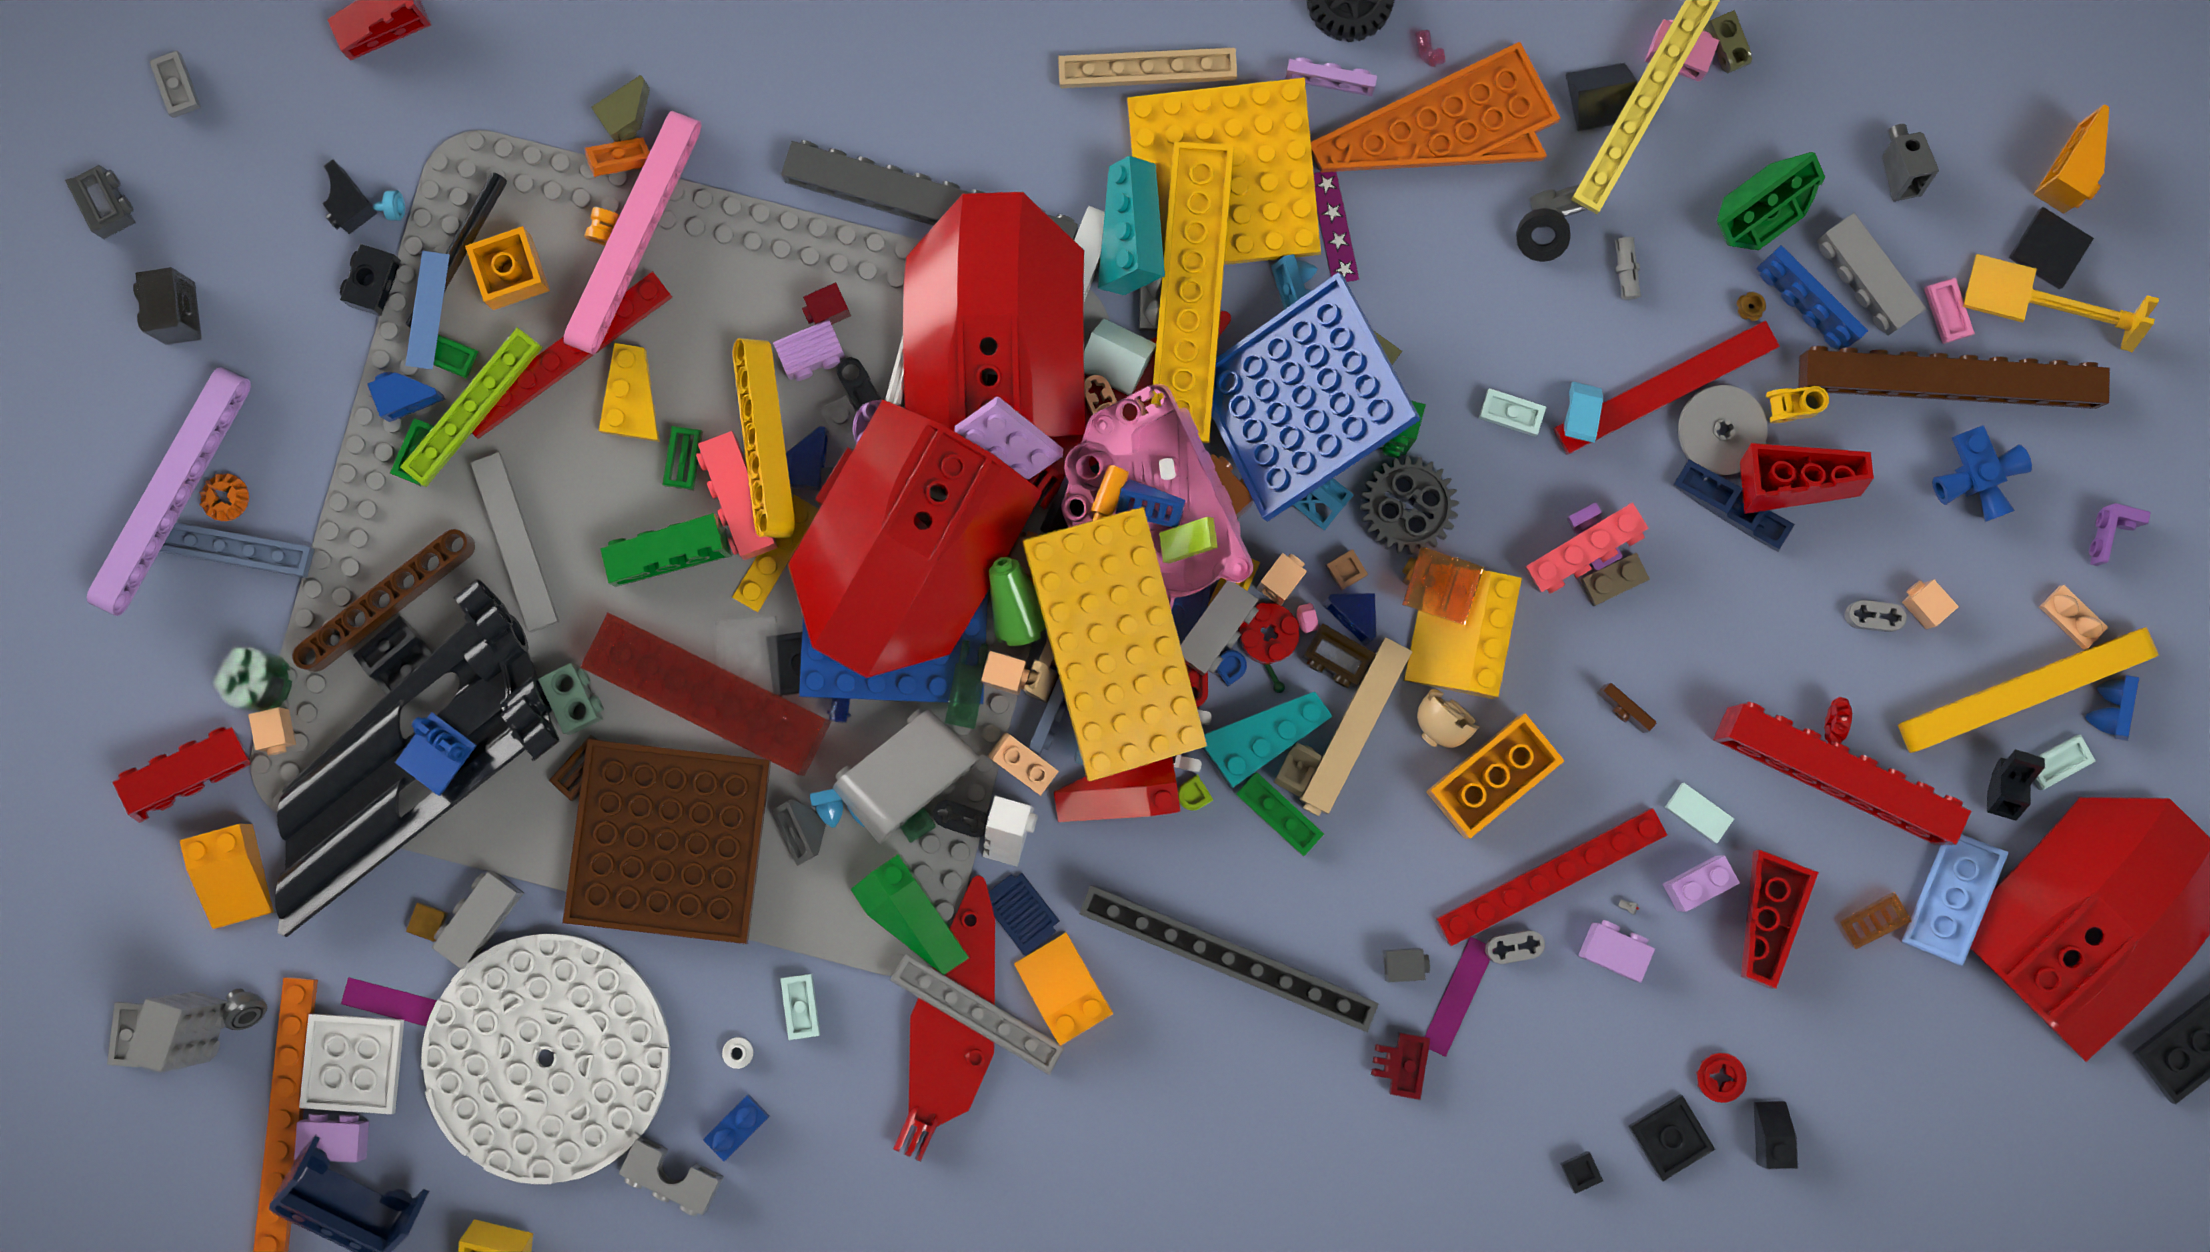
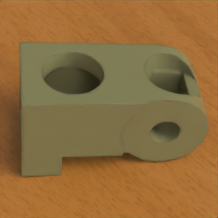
(1732, 46)

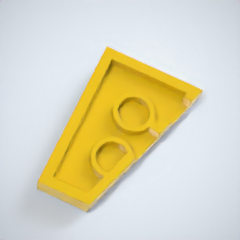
(628, 396)

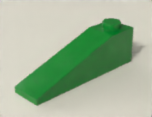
(904, 909)

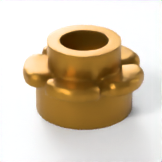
(1758, 303)

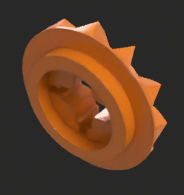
(237, 495)

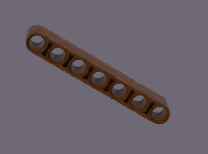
(369, 602)

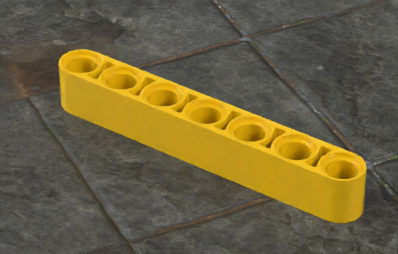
(763, 438)

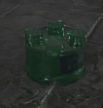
(253, 679)

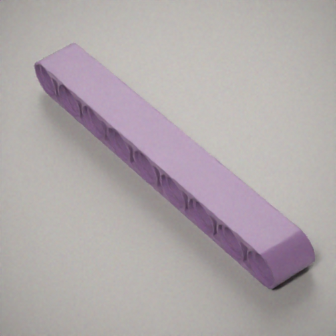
(168, 492)

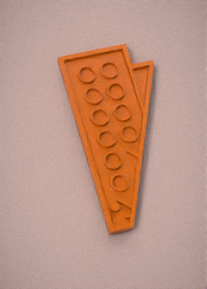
(1464, 119)

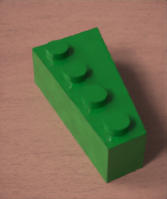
(665, 550)

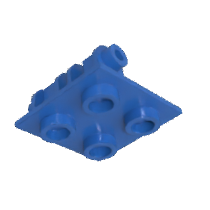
(435, 753)

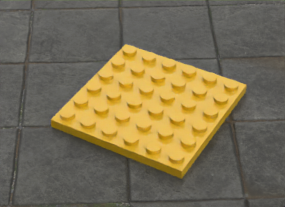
(1272, 161)

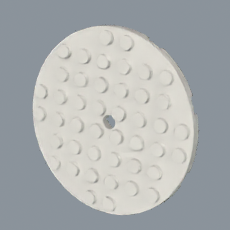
(487, 1072)

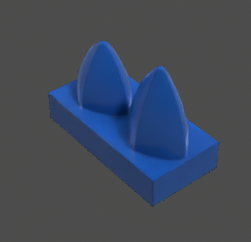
(2116, 720)
(736, 1128)

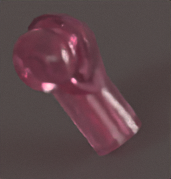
(1425, 49)

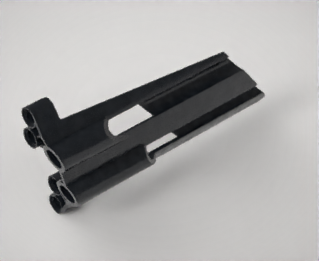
(344, 805)

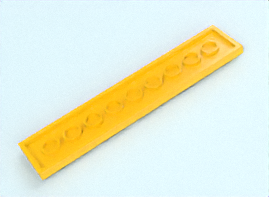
(1193, 277)

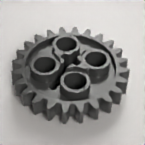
(1421, 480)

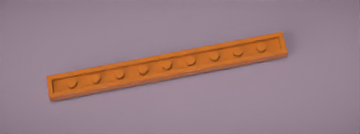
(296, 1004)

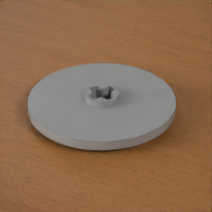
(1701, 421)

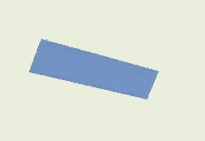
(427, 310)

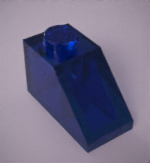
(807, 459)

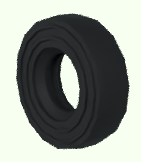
(1538, 218)

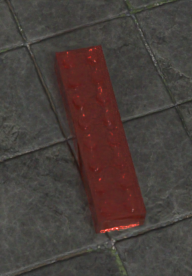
(705, 694)

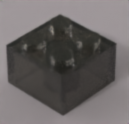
(167, 306)

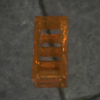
(1891, 925)

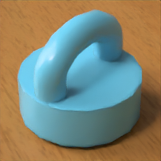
(392, 205)

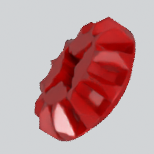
(1838, 720)
(1729, 1089)

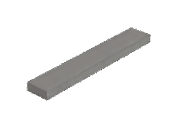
(514, 542)
(977, 1014)

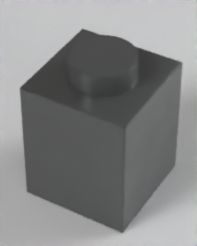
(1405, 965)

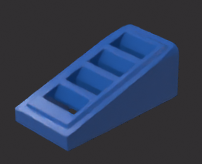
(1142, 492)

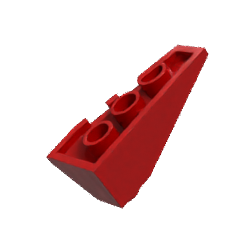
(1127, 794)

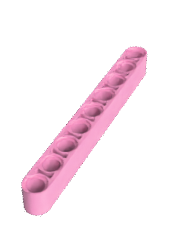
(632, 233)

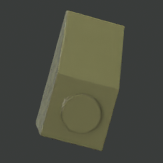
(624, 109)

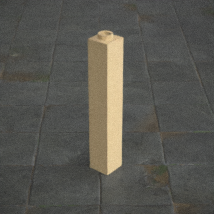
(1355, 727)

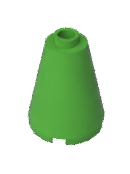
(1014, 604)

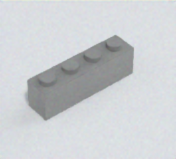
(1870, 274)

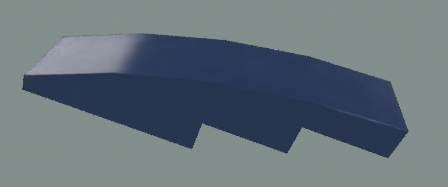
(1726, 502)

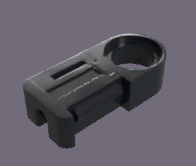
(861, 388)

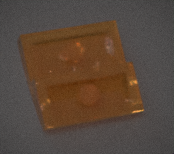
(1443, 585)

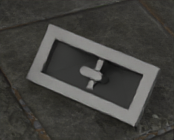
(800, 828)

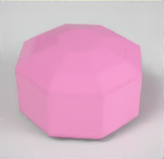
(1307, 618)

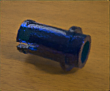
(839, 710)

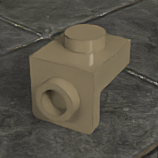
(1297, 769)

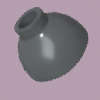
(243, 1009)

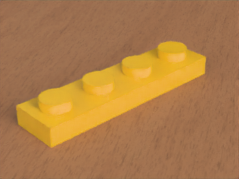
(770, 565)

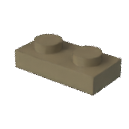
(1615, 579)

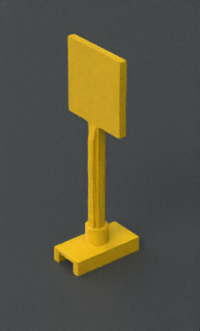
(2007, 290)

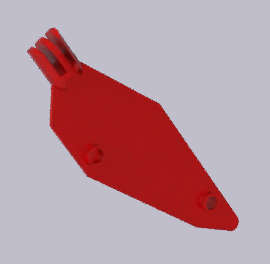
(944, 1054)

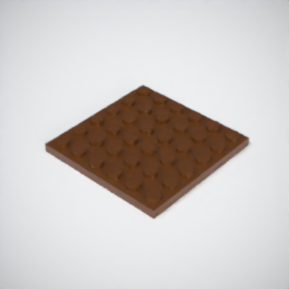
(667, 841)

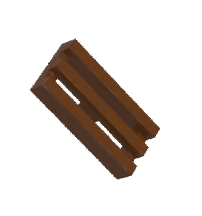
(565, 768)

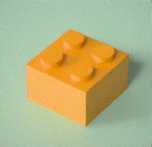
(507, 268)

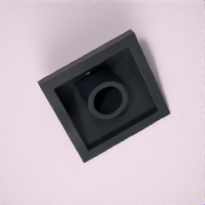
(1599, 94)

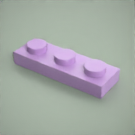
(1332, 76)

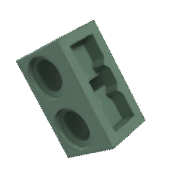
(565, 702)

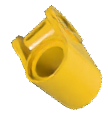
(1791, 403)

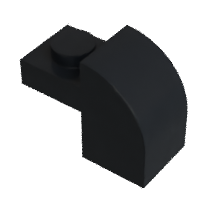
(2011, 784)

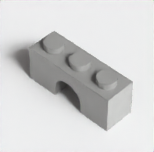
(645, 1168)

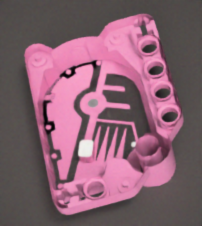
(1167, 449)

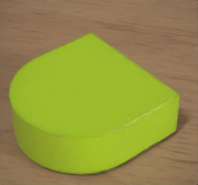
(1194, 794)

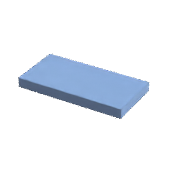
(1955, 899)

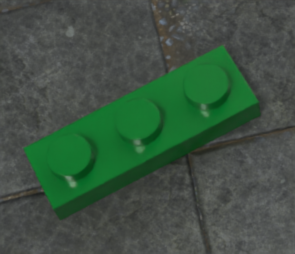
(1280, 814)

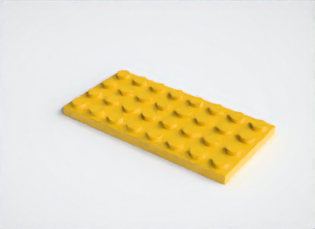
(1115, 643)

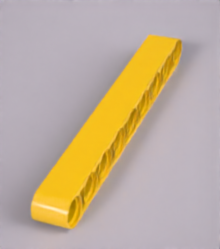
(2028, 690)

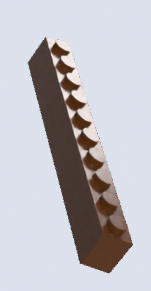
(1955, 378)

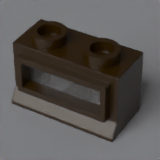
(1338, 656)

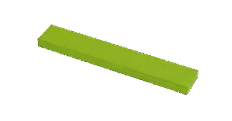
(471, 407)

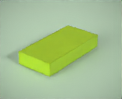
(1188, 540)

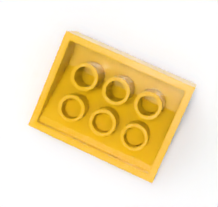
(1468, 655)

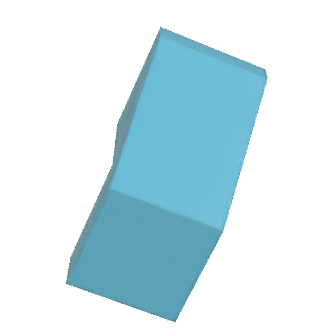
(1583, 412)

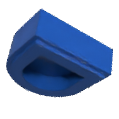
(1232, 666)

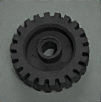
(1350, 17)

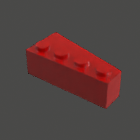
(1801, 475)
(181, 773)
(1774, 912)

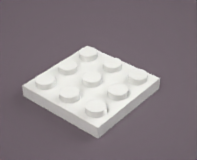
(351, 1063)

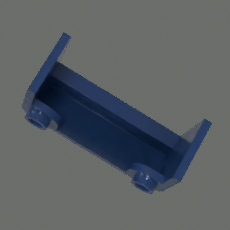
(343, 1208)

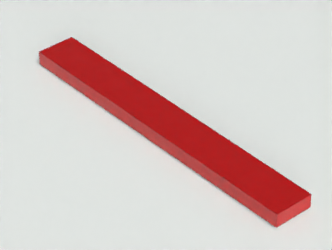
(1677, 382)

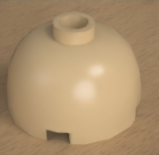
(1444, 721)

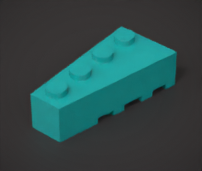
(1131, 228)
(1256, 740)

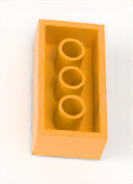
(1495, 776)

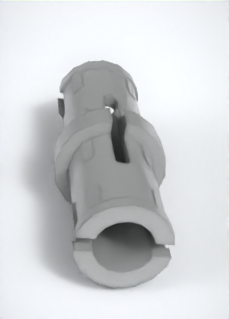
(1627, 268)

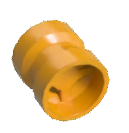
(602, 225)

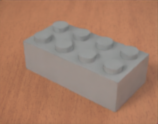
(177, 1031)

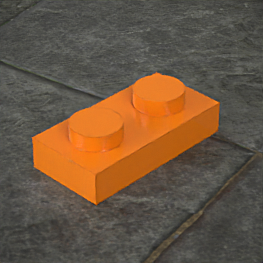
(617, 156)

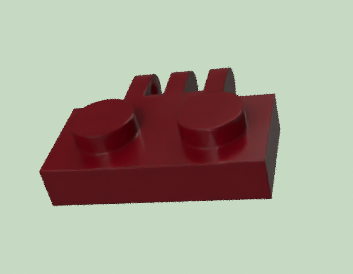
(1404, 1065)

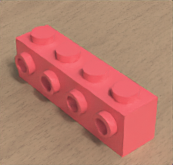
(731, 486)
(1594, 543)

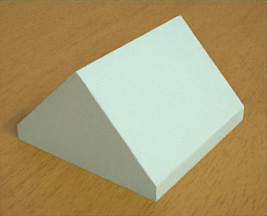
(1117, 356)

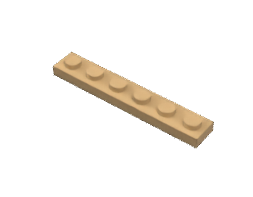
(1147, 68)

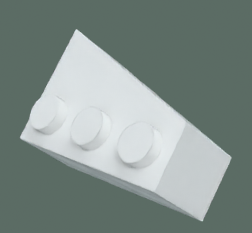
(1008, 830)

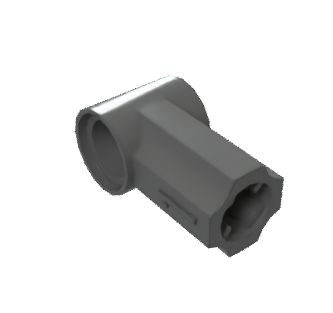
(1557, 201)

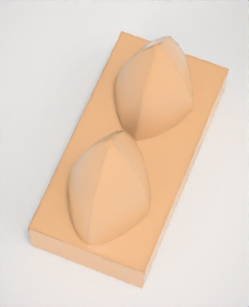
(2073, 617)

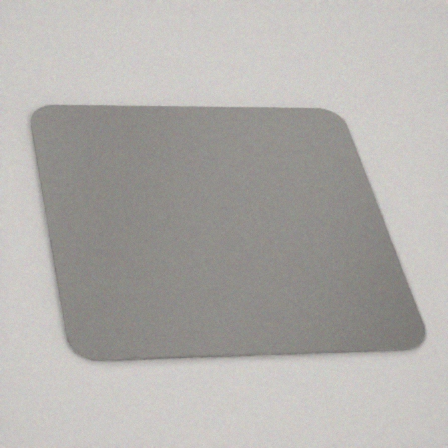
(732, 275)

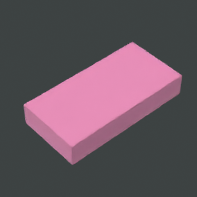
(1948, 311)

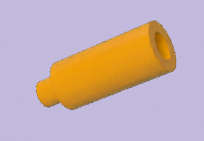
(1109, 492)

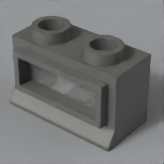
(101, 201)

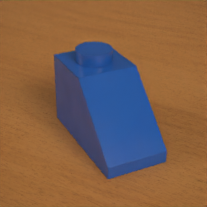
(400, 396)

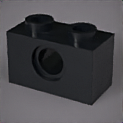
(375, 295)

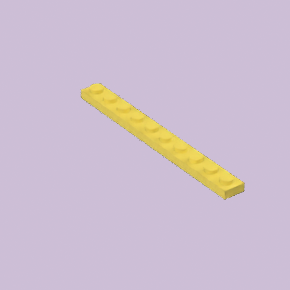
(1643, 103)

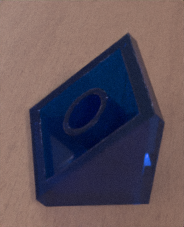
(1355, 613)

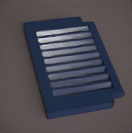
(1022, 913)

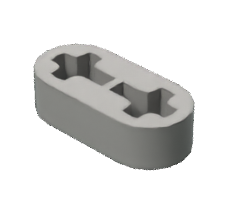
(1876, 610)
(1515, 954)

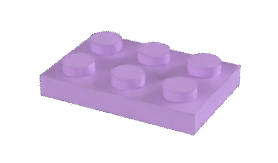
(1010, 438)

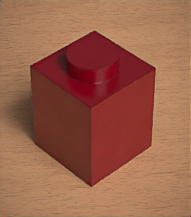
(825, 305)

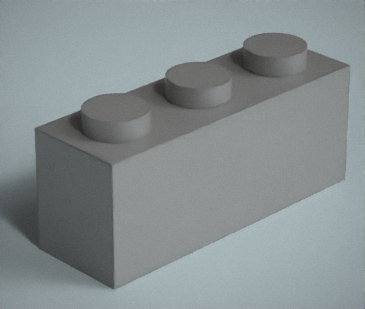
(1218, 627)
(476, 919)

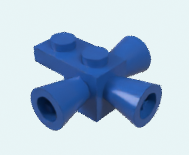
(1982, 472)

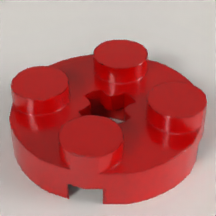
(1274, 650)

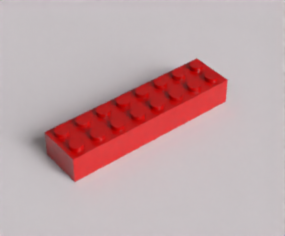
(1842, 775)

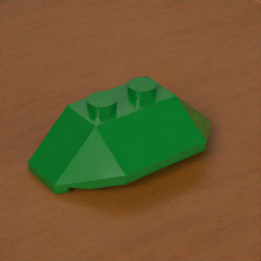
(1770, 201)

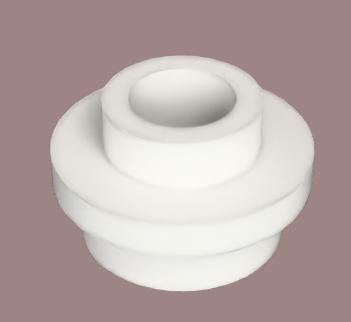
(746, 1048)

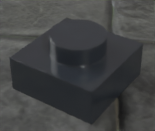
(1581, 1172)

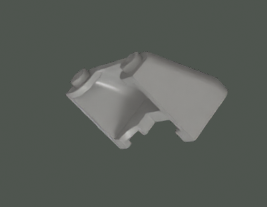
(904, 774)

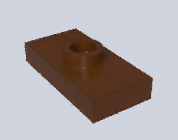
(1625, 708)

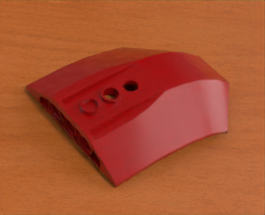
(1001, 274)
(875, 583)
(2112, 866)

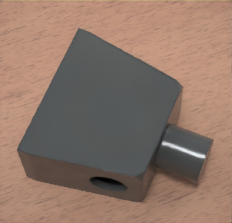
(1908, 163)

